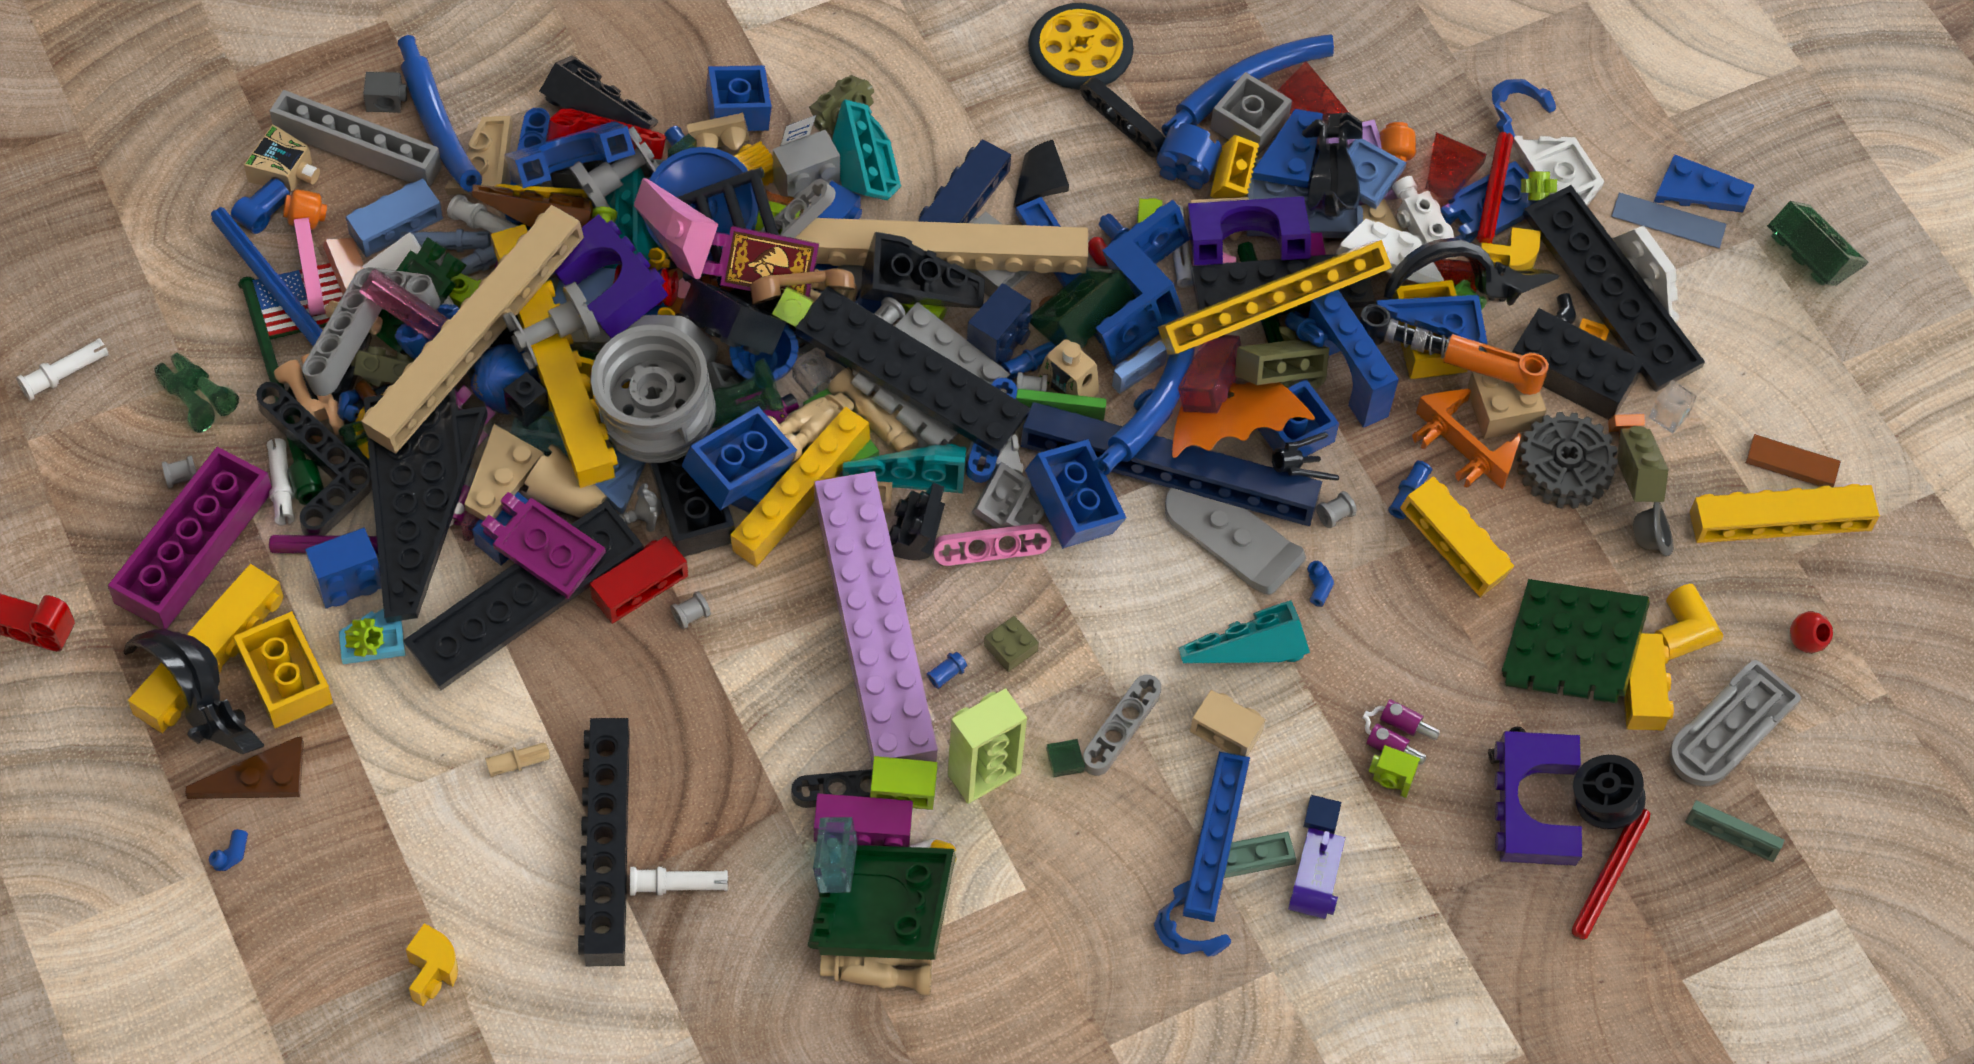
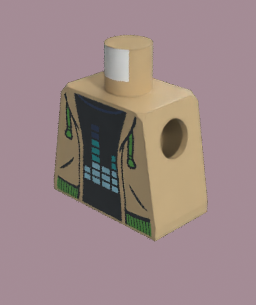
(281, 158)
(1070, 370)

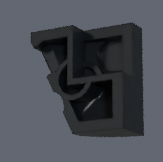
(1041, 174)

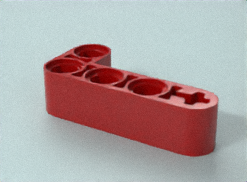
(571, 121)
(39, 625)

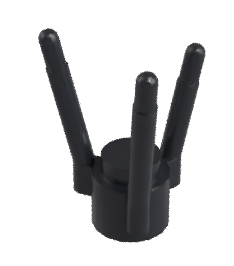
(1291, 459)

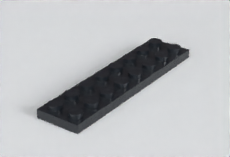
(1613, 287)
(912, 371)
(511, 605)

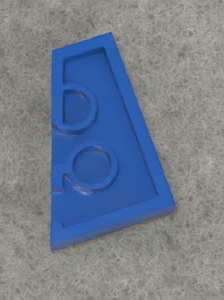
(1698, 184)

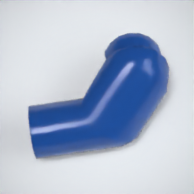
(231, 856)

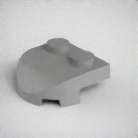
(1008, 500)

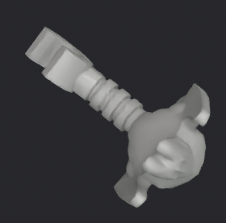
(646, 509)

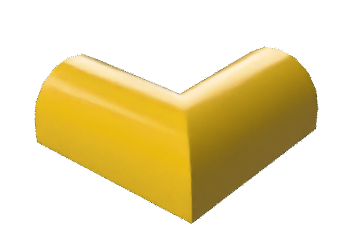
(1695, 623)

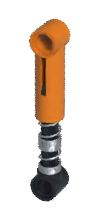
(1523, 371)

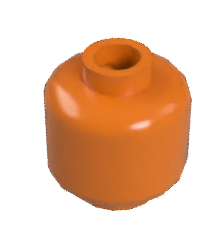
(1399, 140)
(304, 205)

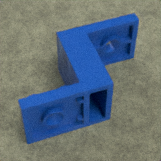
(1155, 293)

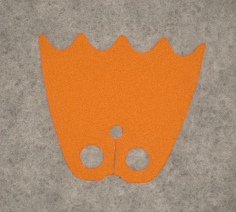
(1238, 416)

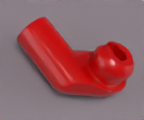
(1095, 249)

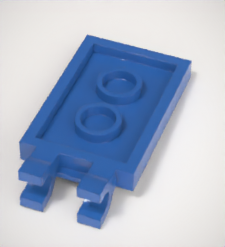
(1469, 203)

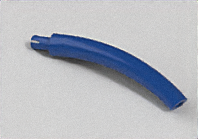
(1206, 97)
(434, 116)
(1149, 417)

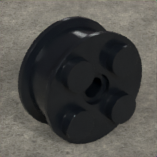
(1609, 791)

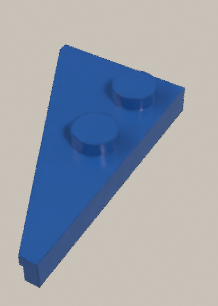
(1441, 315)

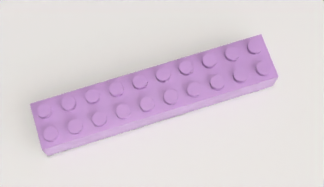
(874, 618)

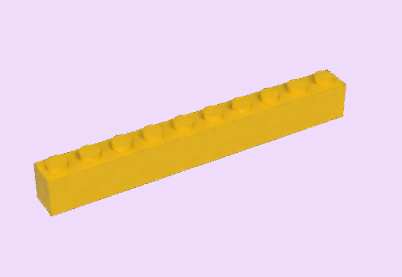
(565, 386)

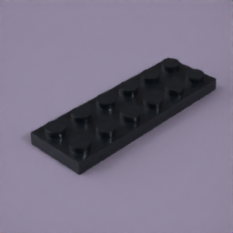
(1223, 281)

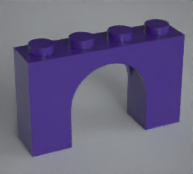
(1280, 217)
(634, 290)
(1520, 836)

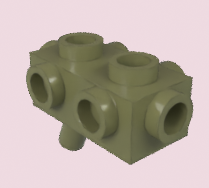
(829, 104)
(379, 367)

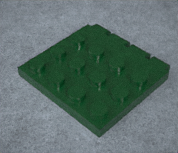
(1575, 640)
(892, 905)

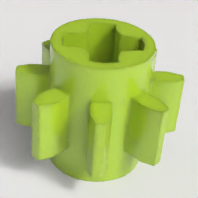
(1538, 185)
(364, 637)

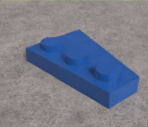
(1290, 154)

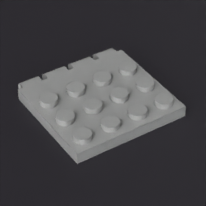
(943, 339)

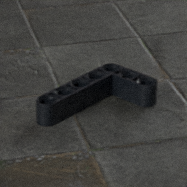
(320, 453)

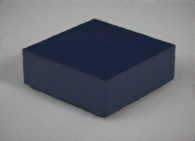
(1322, 814)

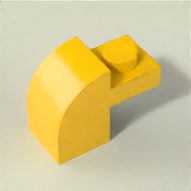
(1520, 249)
(437, 959)

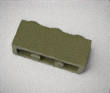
(1281, 361)
(1642, 465)

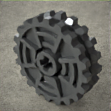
(1567, 460)

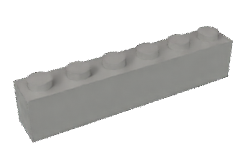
(356, 138)

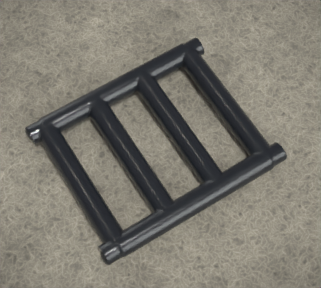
(727, 188)

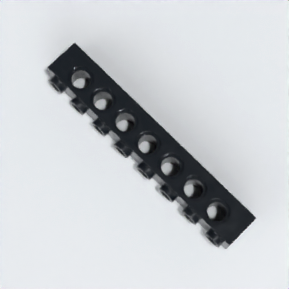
(609, 947)

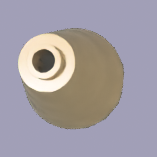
(556, 486)

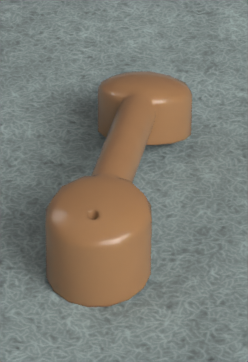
(769, 286)

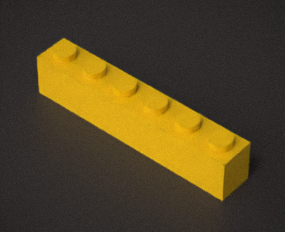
(795, 490)
(1784, 513)
(237, 610)

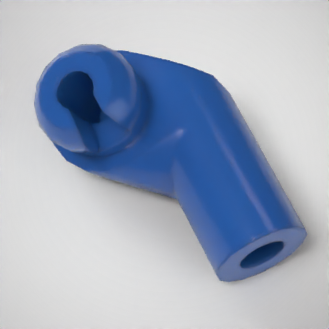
(345, 406)
(1322, 582)

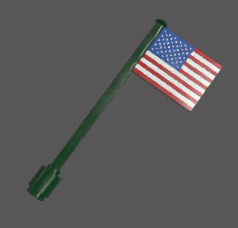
(273, 322)

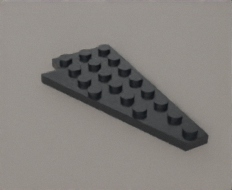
(417, 499)

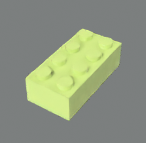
(986, 745)

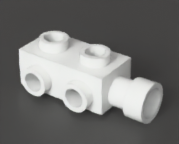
(1420, 212)

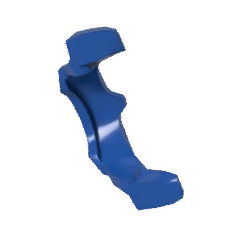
(1510, 86)
(1167, 929)

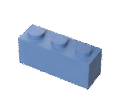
(384, 220)

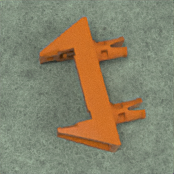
(1437, 412)

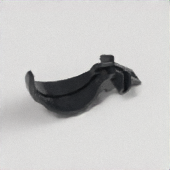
(1334, 178)
(1495, 282)
(198, 678)

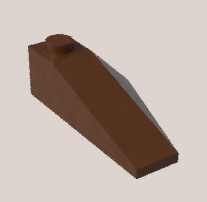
(530, 205)

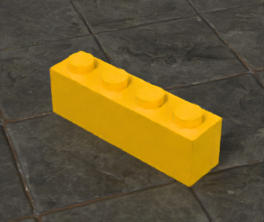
(1457, 536)

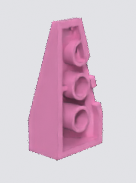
(677, 226)

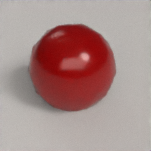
(1811, 632)

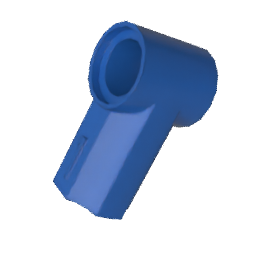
(256, 211)

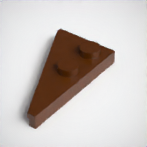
(265, 775)

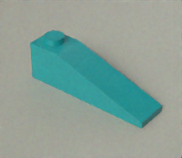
(916, 467)
(1270, 637)

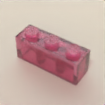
(1210, 375)

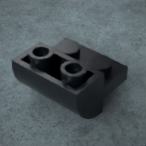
(917, 523)

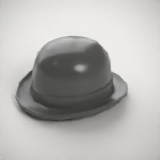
(1653, 530)

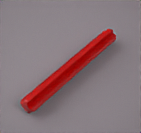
(1495, 188)
(1609, 876)

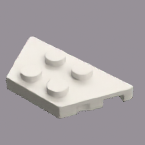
(1565, 162)
(1397, 246)
(1651, 265)

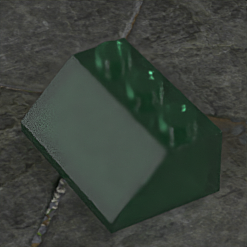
(1815, 243)
(1082, 306)

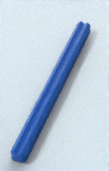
(266, 275)

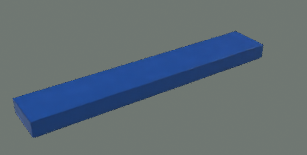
(1216, 837)

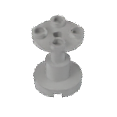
(607, 177)
(561, 321)

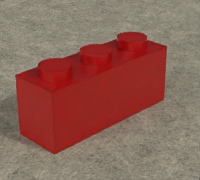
(639, 579)

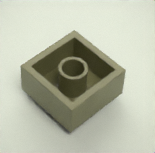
(1011, 643)

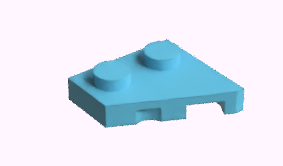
(392, 638)

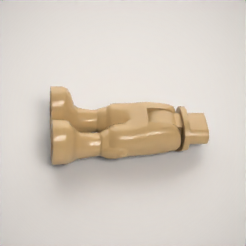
(812, 420)
(880, 421)
(879, 971)

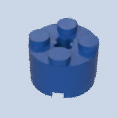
(1188, 155)

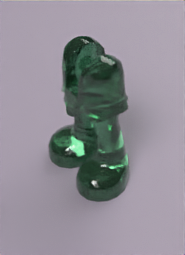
(190, 379)
(761, 381)

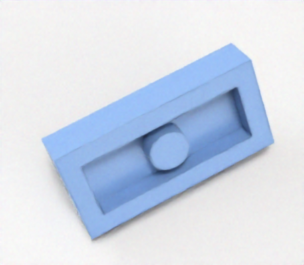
(1132, 371)

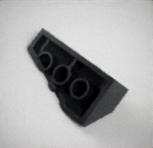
(580, 88)
(914, 275)

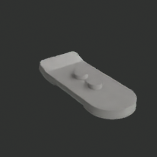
(1236, 538)
(1731, 725)

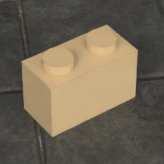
(1227, 724)

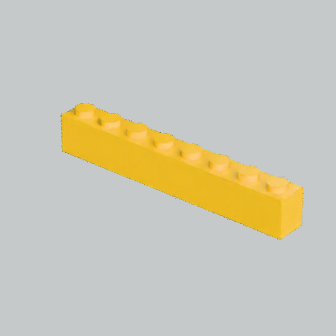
(1274, 297)

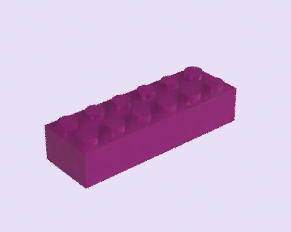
(190, 538)

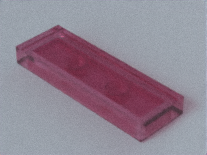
(403, 304)

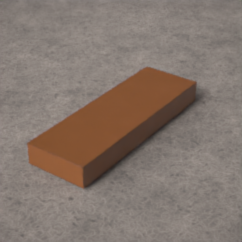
(1792, 461)

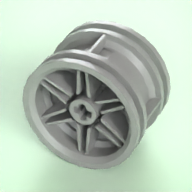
(656, 414)

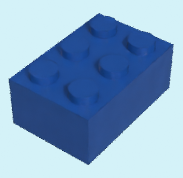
(739, 457)
(1075, 494)

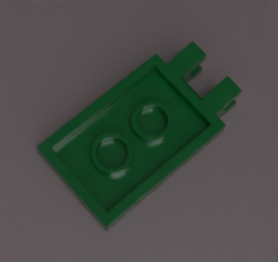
(423, 264)

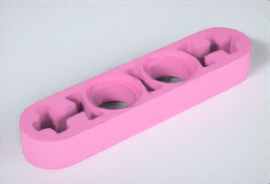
(309, 266)
(991, 539)

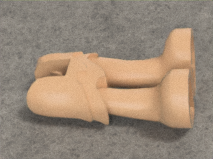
(321, 409)

